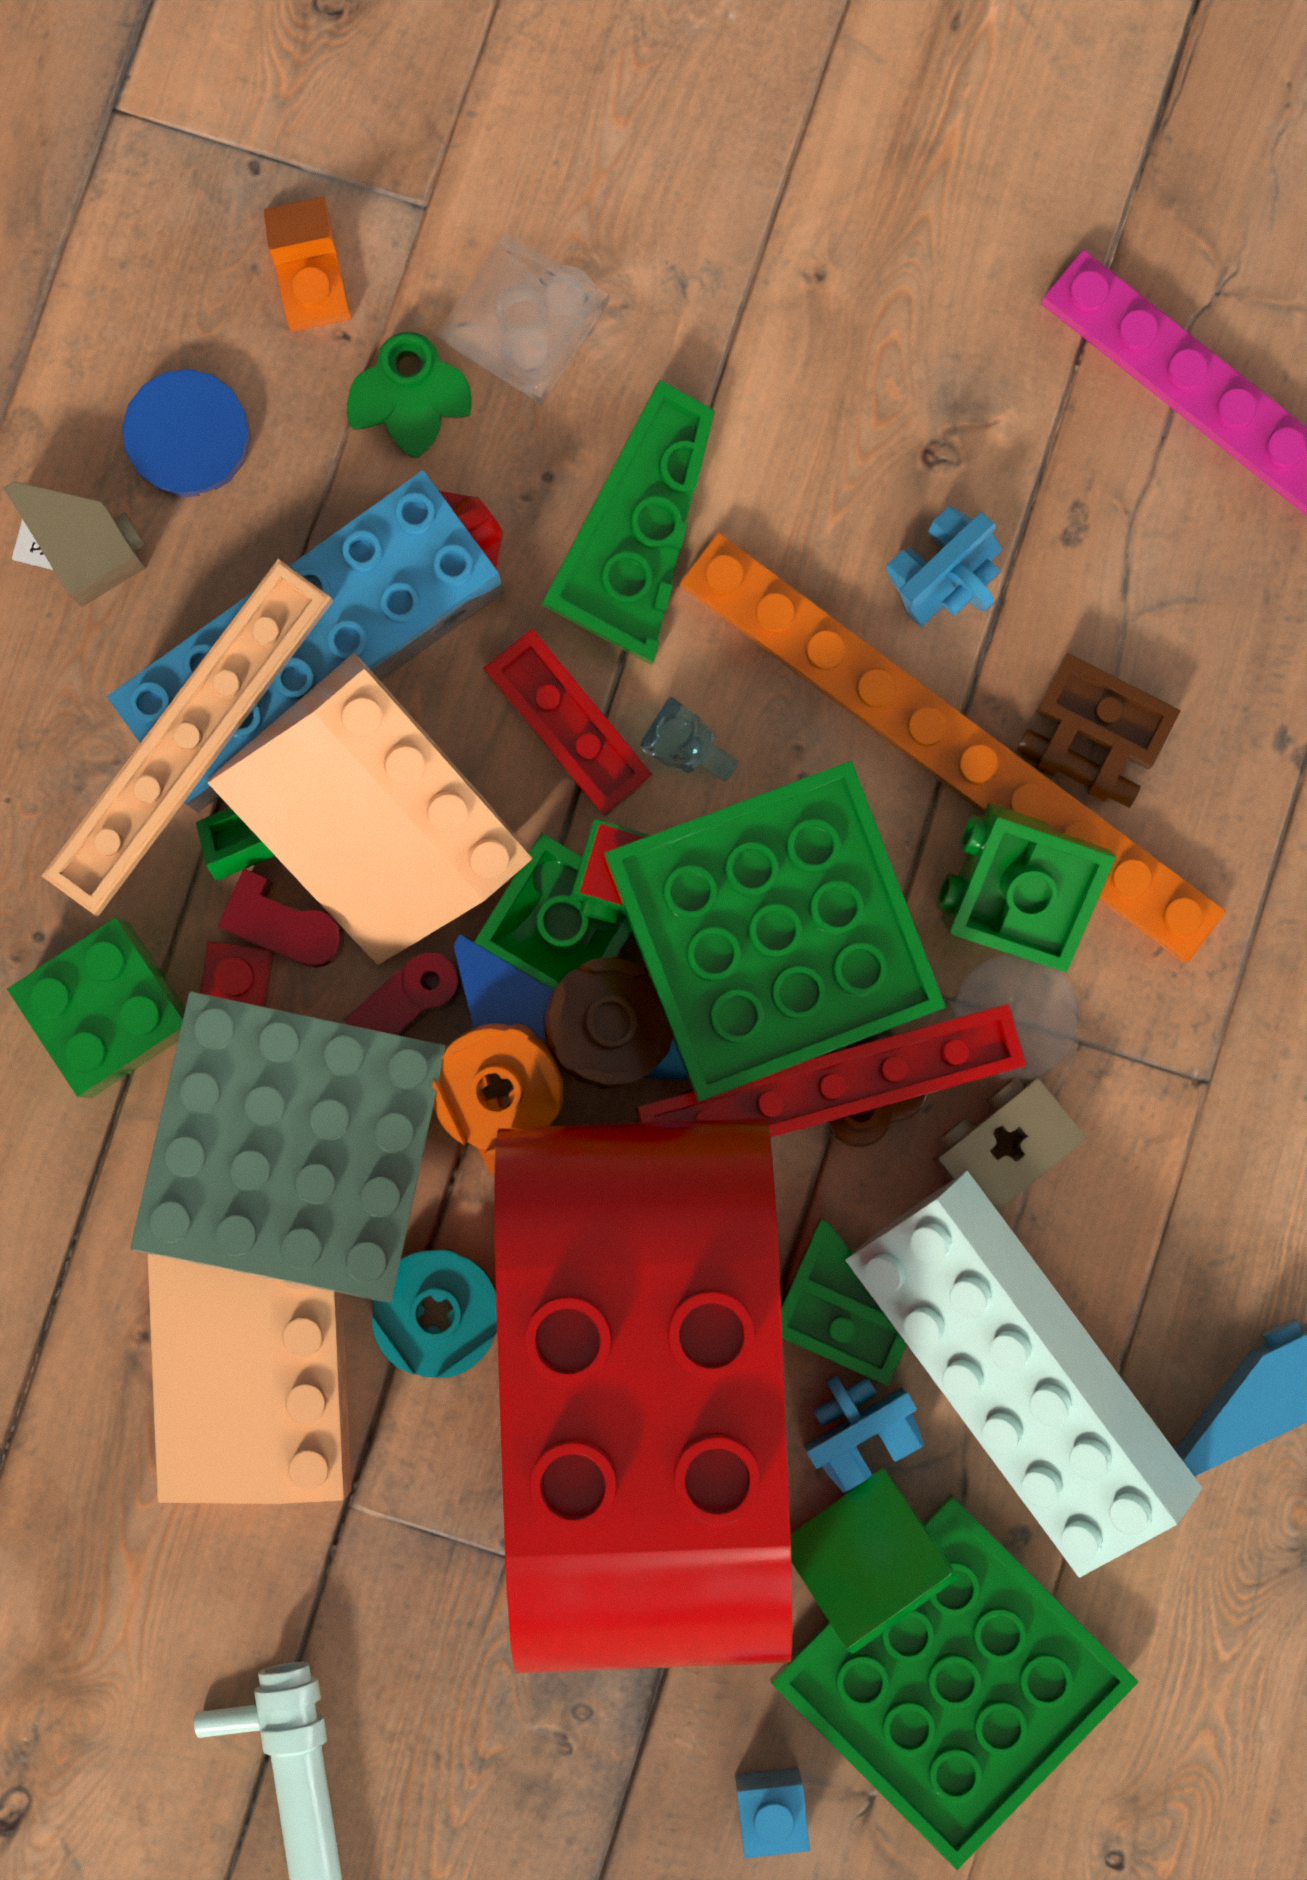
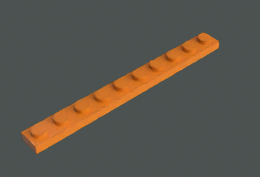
(940, 737)

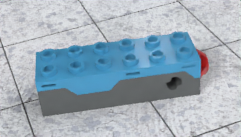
(396, 587)

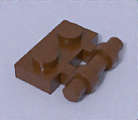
(1106, 712)

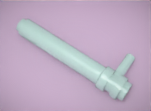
(294, 1740)

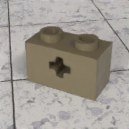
(1044, 1140)

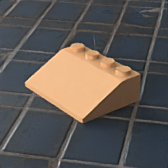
(370, 813)
(247, 1388)

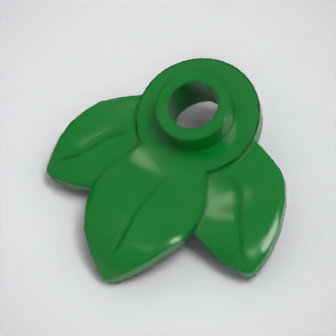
(408, 403)

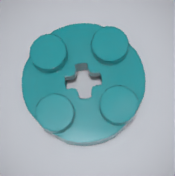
(430, 1350)

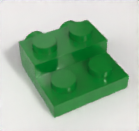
(1023, 887)

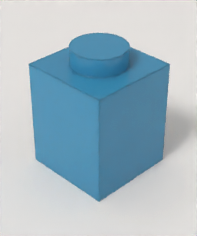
(772, 1812)

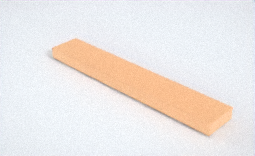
(187, 738)

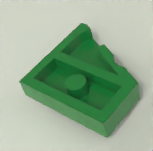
(835, 1314)

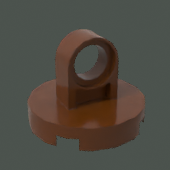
(606, 1023)

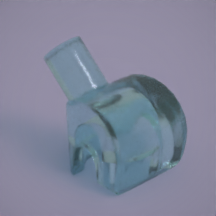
(686, 742)

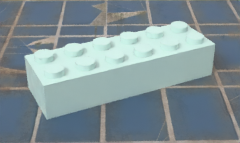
(1025, 1376)

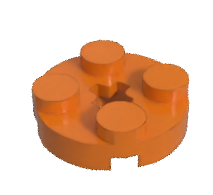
(512, 1054)

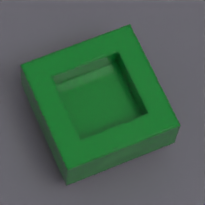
(229, 844)

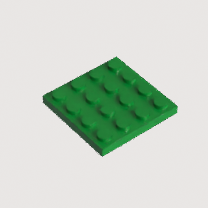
(774, 930)
(963, 1695)

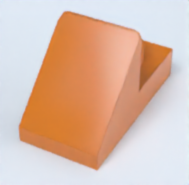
(306, 264)

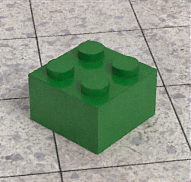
(101, 1008)

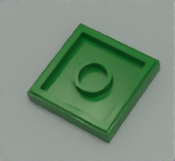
(869, 1560)

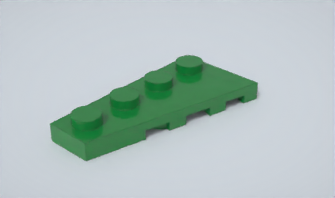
(630, 541)

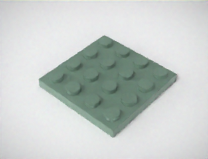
(288, 1148)

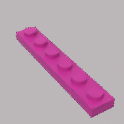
(1183, 375)

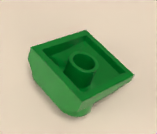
(541, 926)

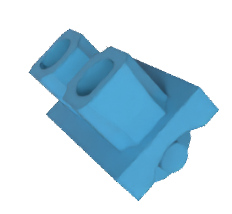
(954, 574)
(887, 1417)

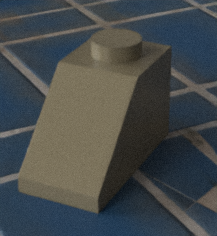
(79, 539)

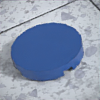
(186, 433)

